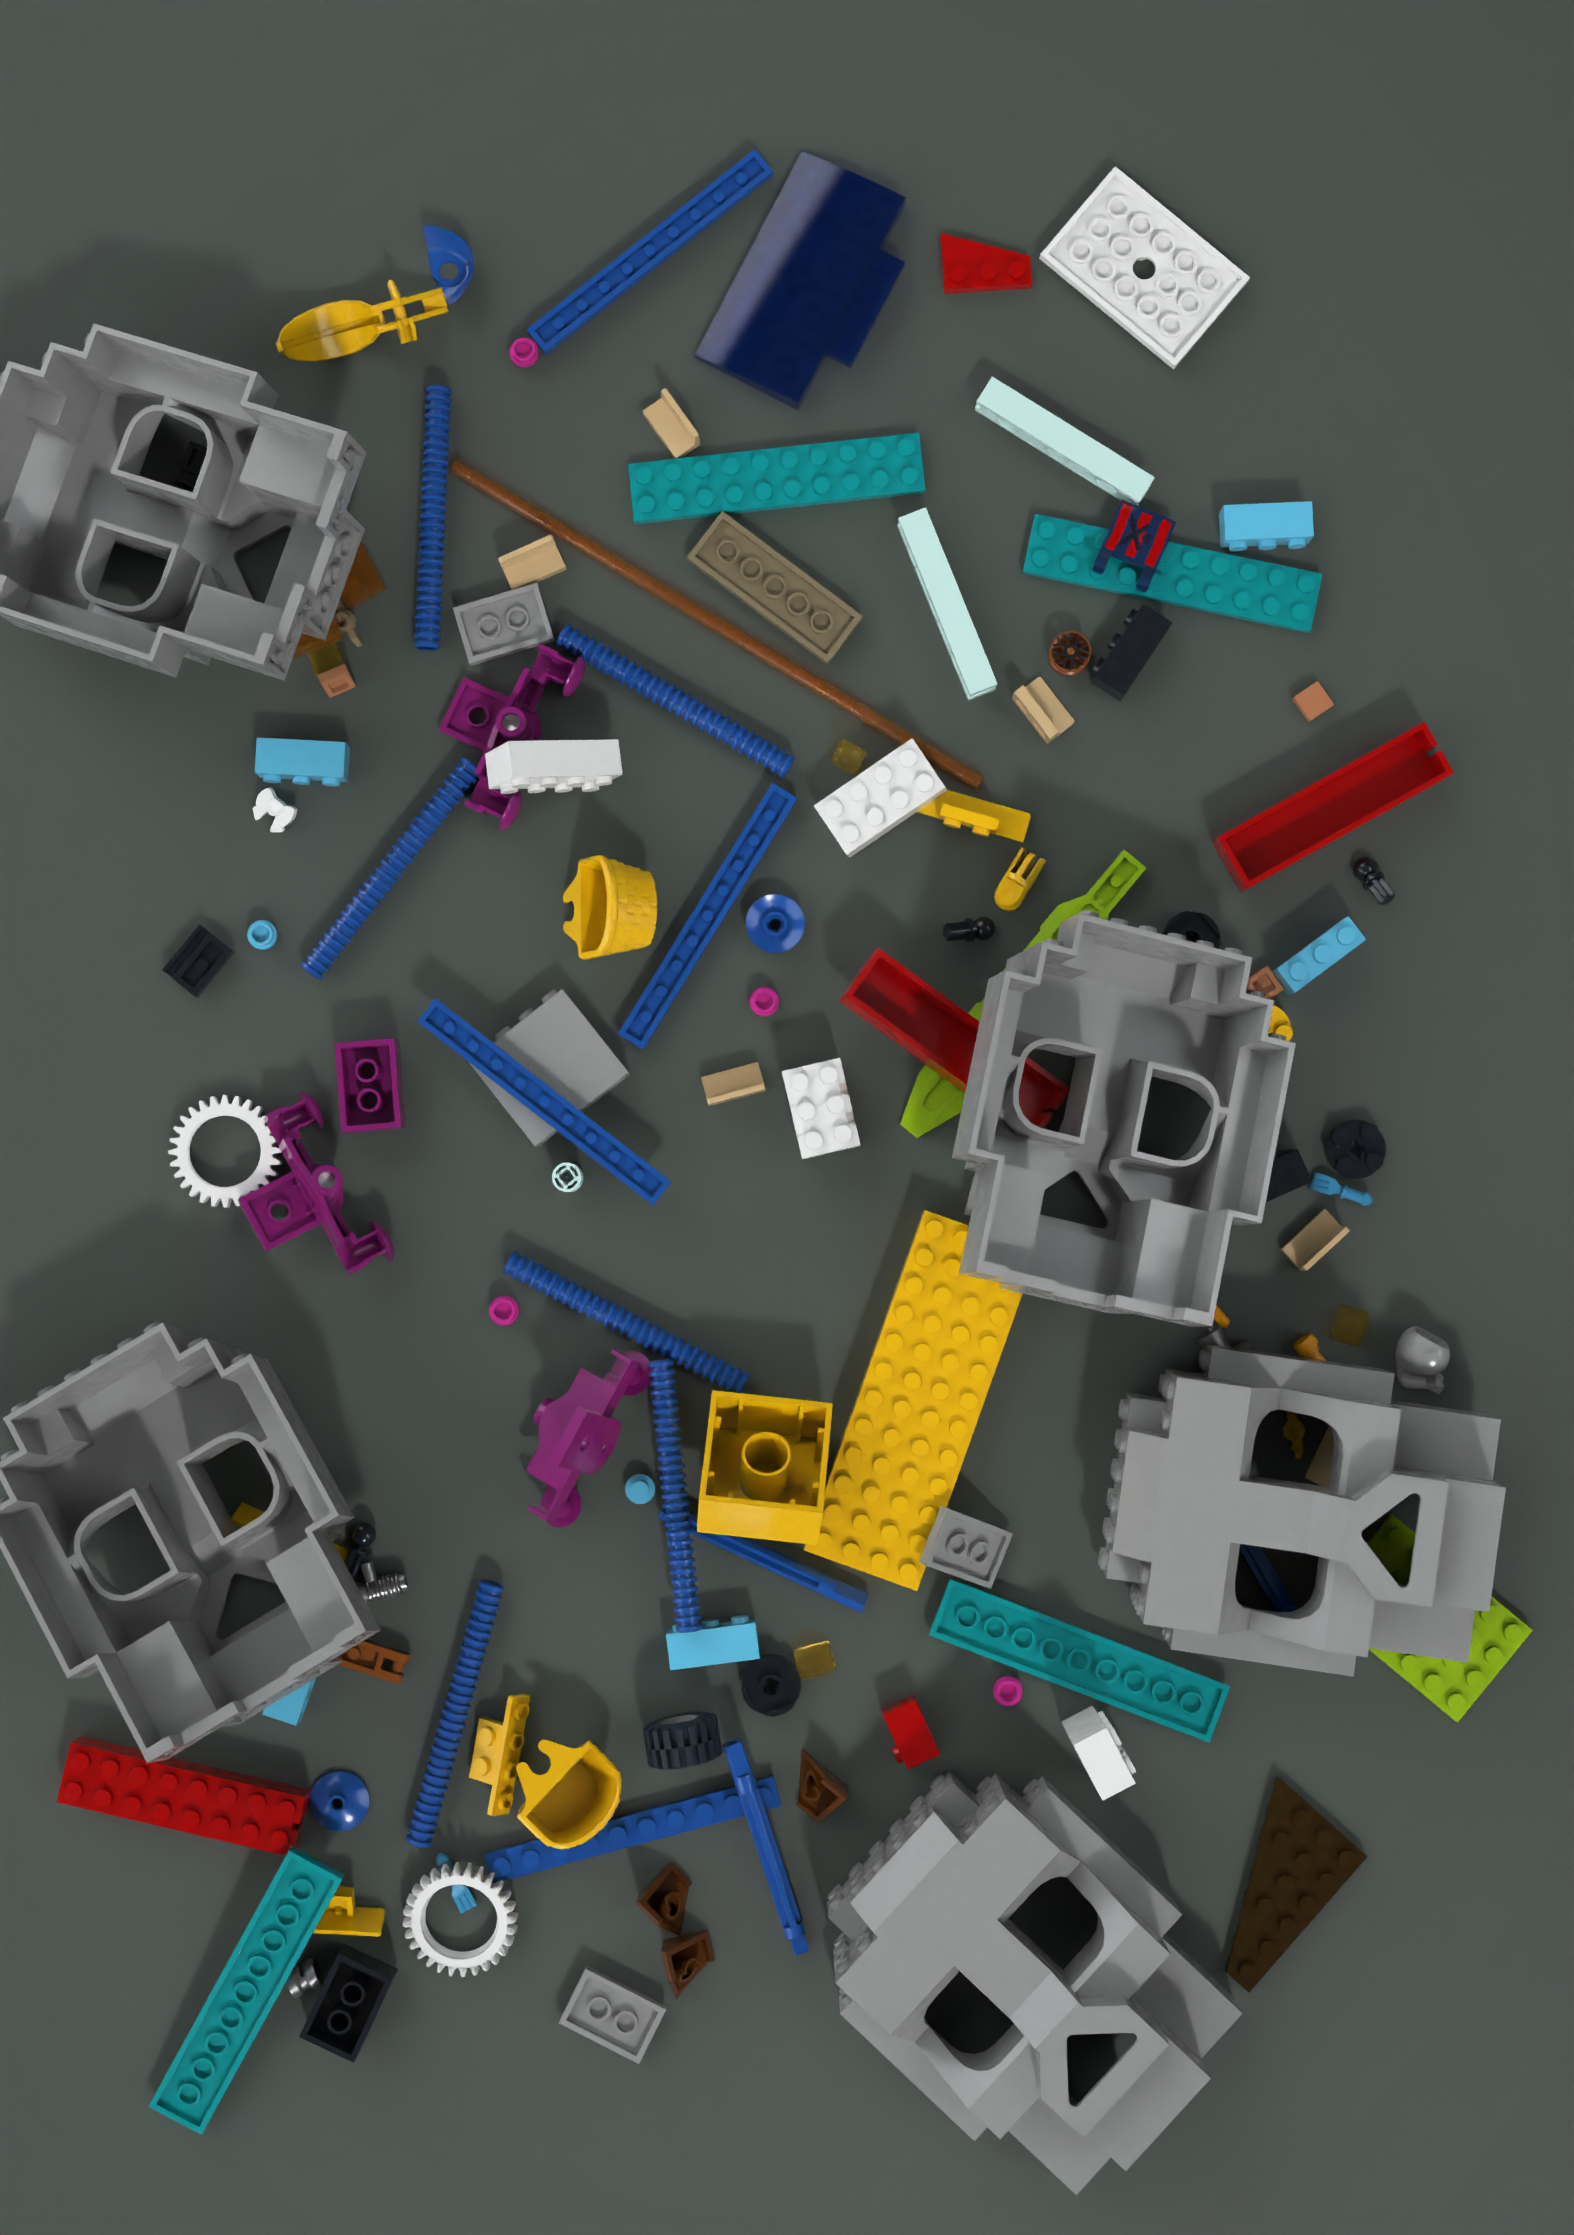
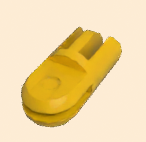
(1013, 886)

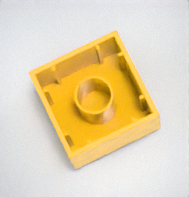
(764, 1467)

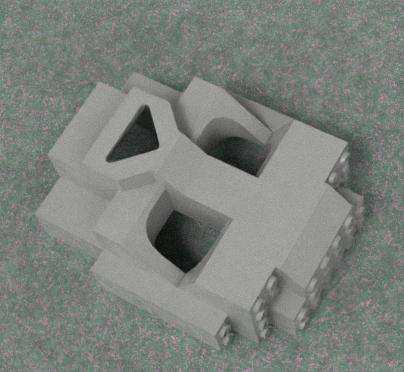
(75, 489)
(1127, 1012)
(139, 1436)
(1190, 1502)
(942, 1905)

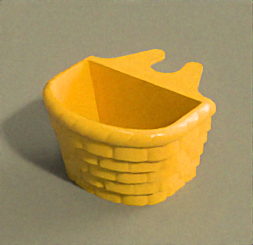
(611, 907)
(572, 1797)

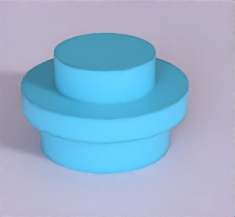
(262, 934)
(640, 1488)

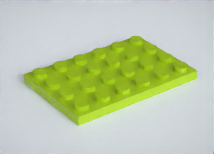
(1494, 1639)

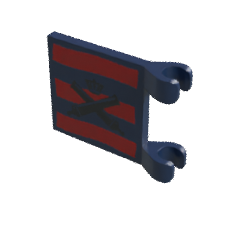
(1137, 539)

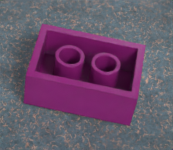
(370, 1086)

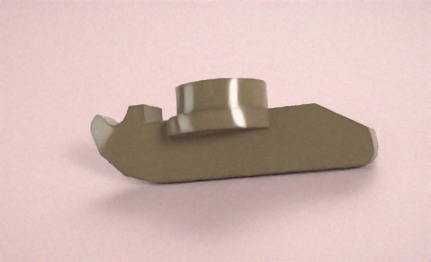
(348, 623)

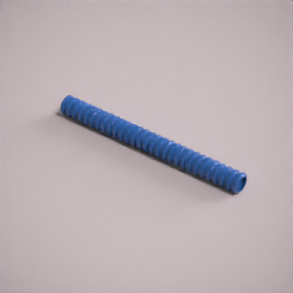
(433, 517)
(675, 700)
(391, 868)
(625, 1322)
(674, 1496)
(454, 1714)

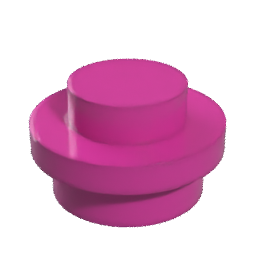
(524, 352)
(764, 1001)
(504, 1310)
(1007, 1691)

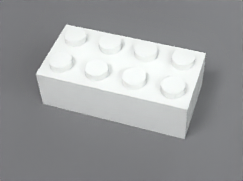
(553, 765)
(880, 798)
(1100, 1751)

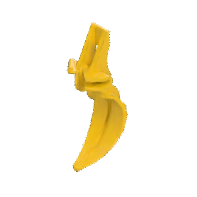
(351, 325)

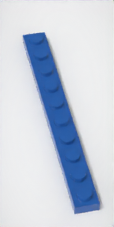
(650, 252)
(707, 916)
(544, 1101)
(630, 1830)

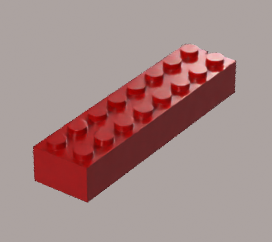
(1332, 807)
(937, 1030)
(184, 1796)

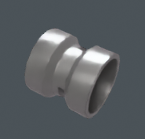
(305, 1977)

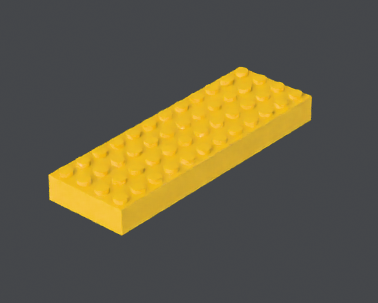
(914, 1408)

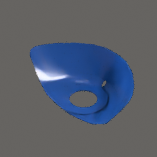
(448, 247)

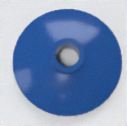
(775, 908)
(345, 1787)

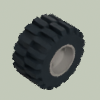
(682, 1740)

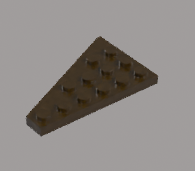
(1293, 1876)

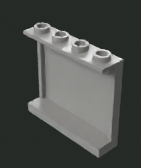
(563, 1053)

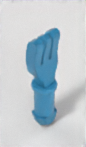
(1329, 1186)
(461, 1893)

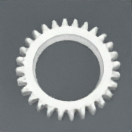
(206, 1112)
(416, 1920)

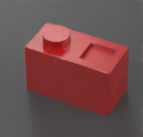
(910, 1732)

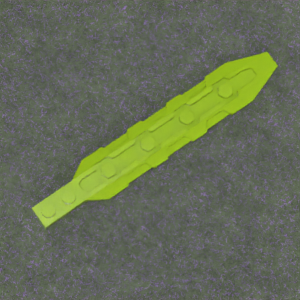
(938, 1100)

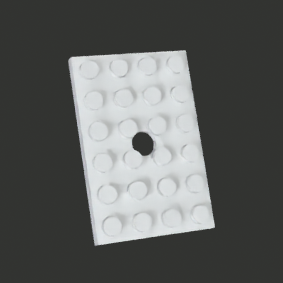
(1129, 225)

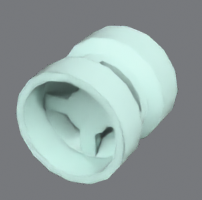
(571, 1176)

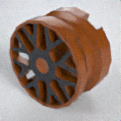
(1069, 653)

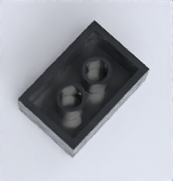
(348, 2003)

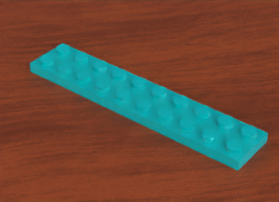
(776, 478)
(1183, 577)
(1079, 1660)
(246, 1990)

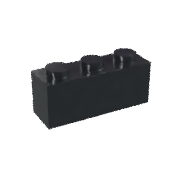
(1130, 651)

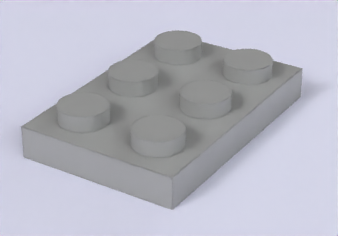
(503, 624)
(965, 1547)
(612, 2014)

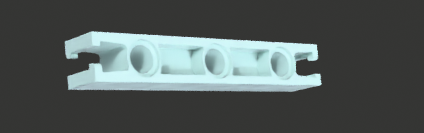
(1063, 442)
(947, 604)

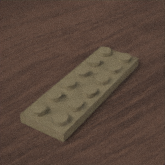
(774, 587)

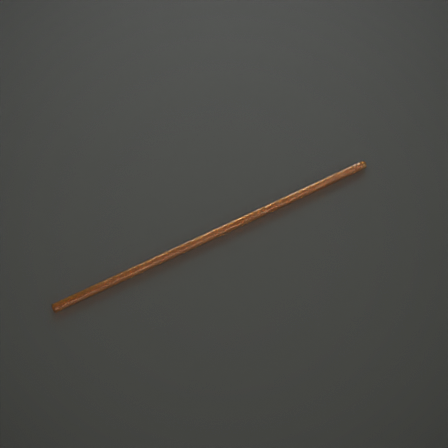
(713, 622)

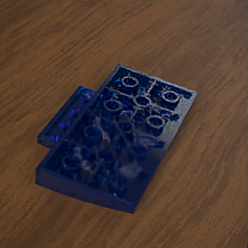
(807, 282)

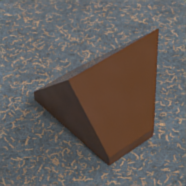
(819, 1788)
(666, 1898)
(685, 1958)

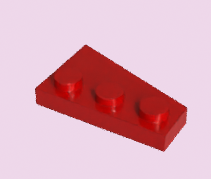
(981, 267)

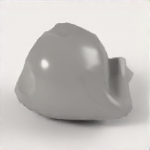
(1421, 1359)

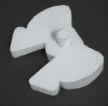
(269, 803)

